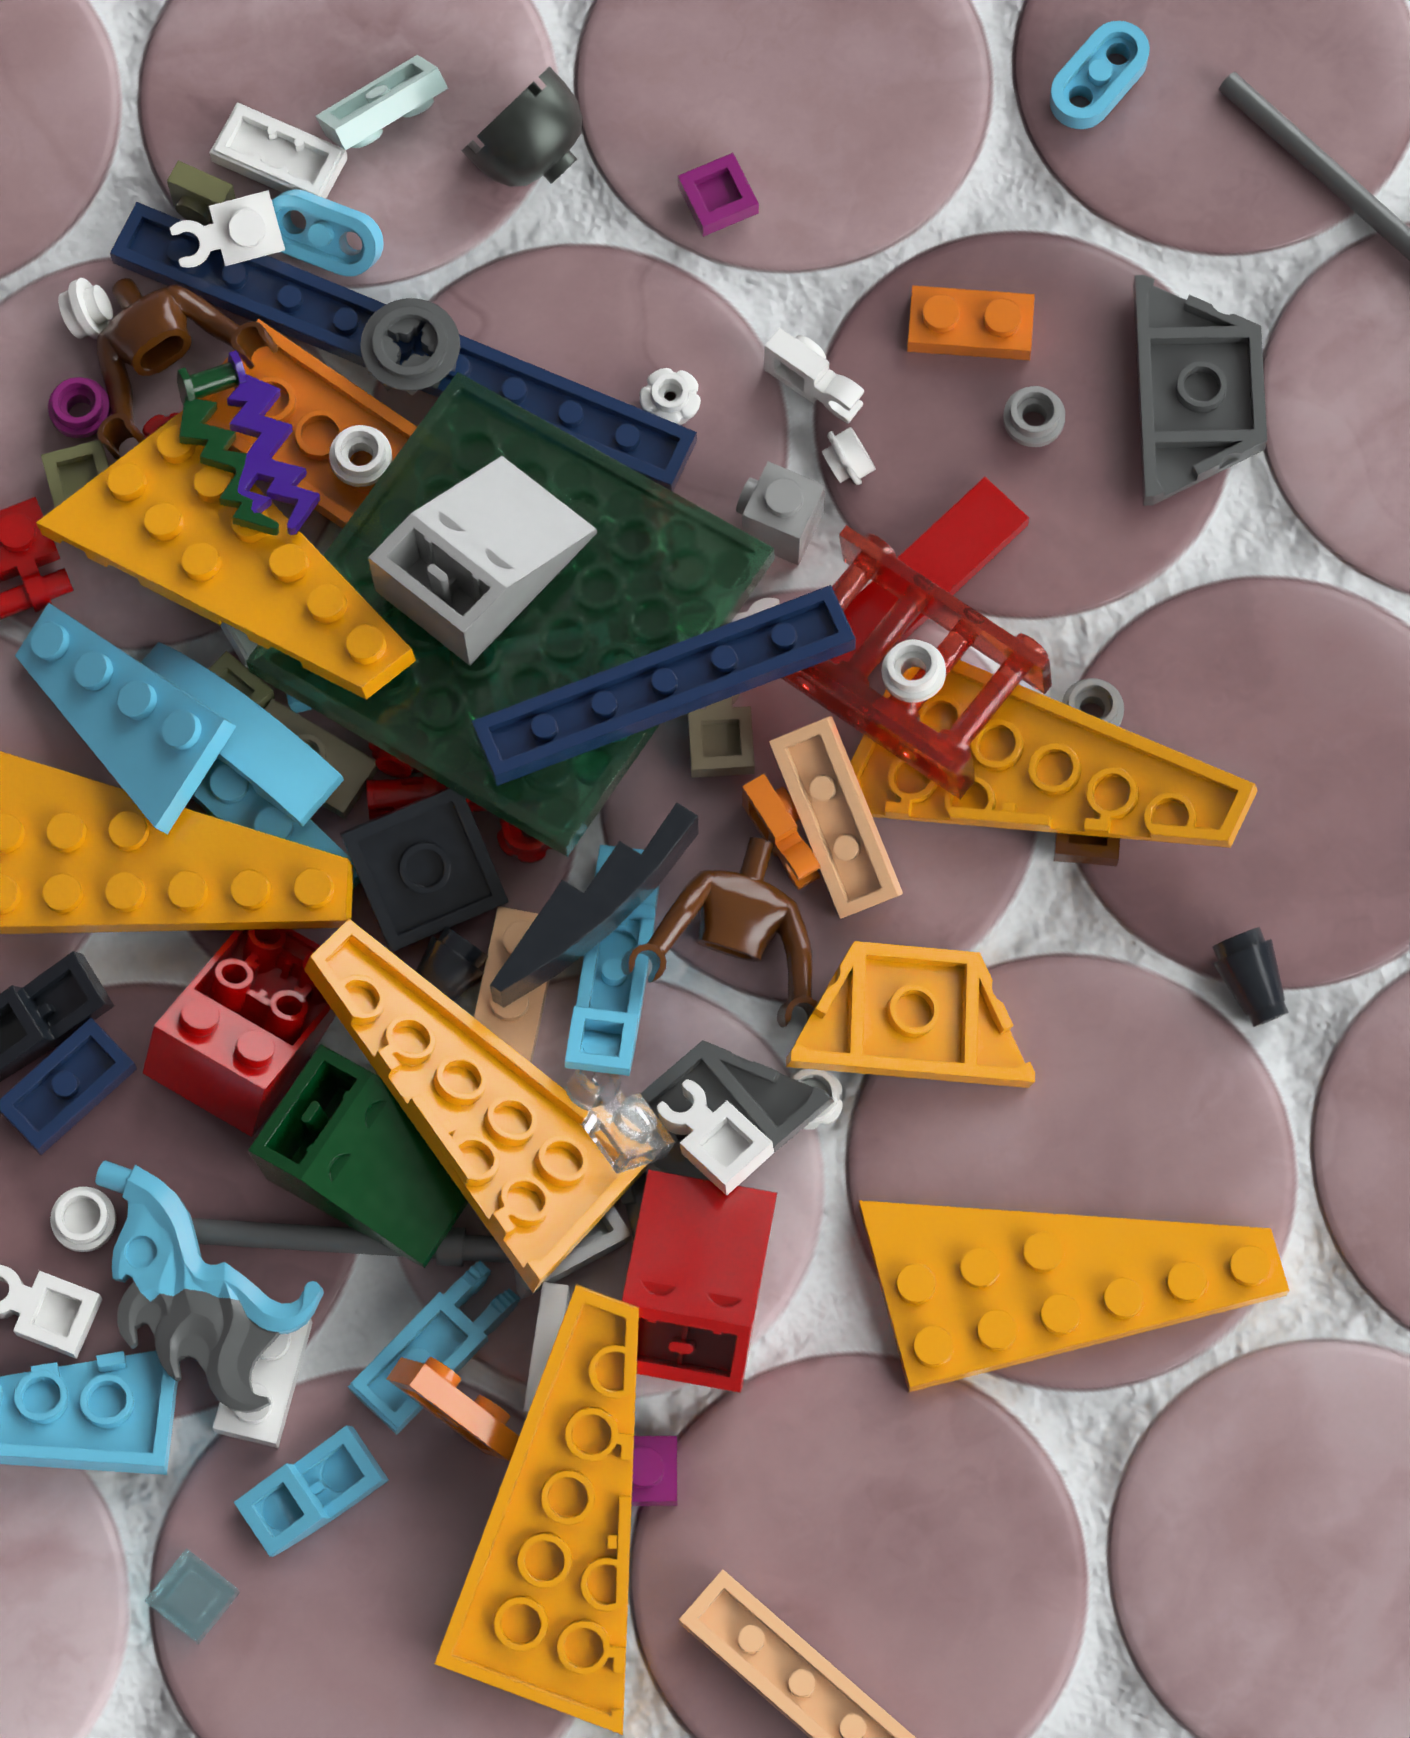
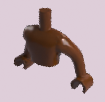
(152, 337)
(738, 920)

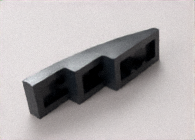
(578, 920)
(48, 1011)

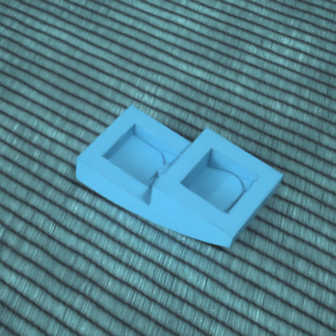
(311, 1491)

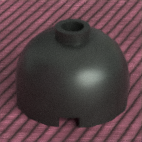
(530, 135)

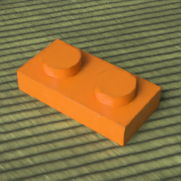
(971, 322)
(435, 1389)

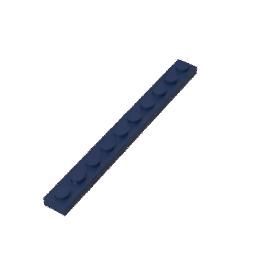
(334, 322)

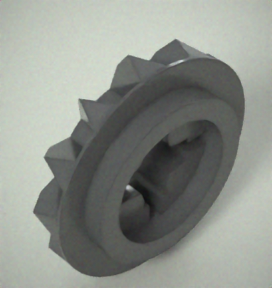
(402, 322)

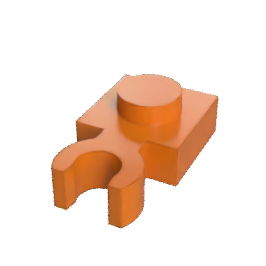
(776, 821)

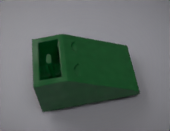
(358, 1158)

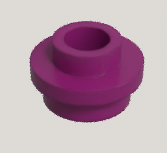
(76, 391)

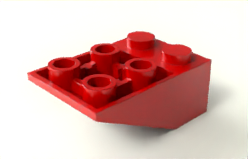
(242, 1028)
(697, 1278)

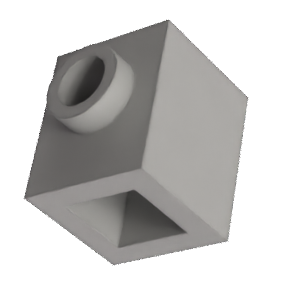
(782, 510)

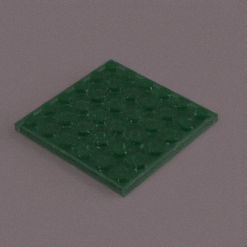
(637, 586)

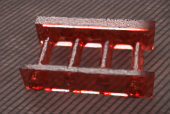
(896, 723)

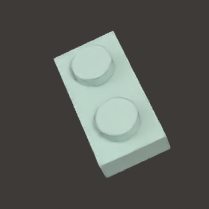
(397, 94)

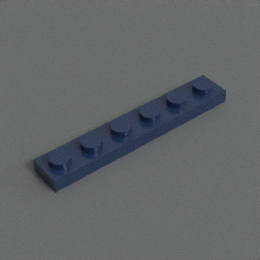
(663, 685)

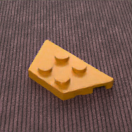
(912, 1018)

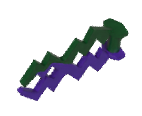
(256, 400)

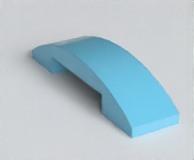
(261, 747)
(608, 1000)

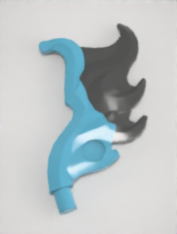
(189, 1304)

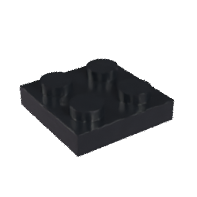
(424, 867)

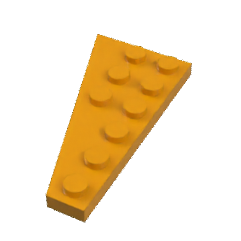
(164, 524)
(477, 1103)

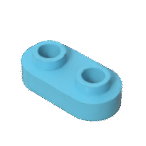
(1096, 78)
(324, 237)

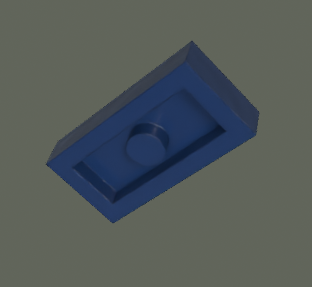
(66, 1086)

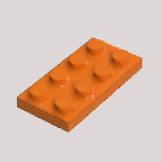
(319, 408)

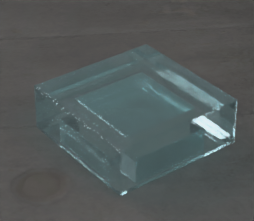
(192, 1596)

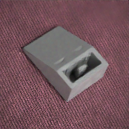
(477, 556)

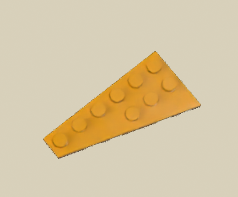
(1057, 773)
(93, 863)
(1021, 1286)
(553, 1563)

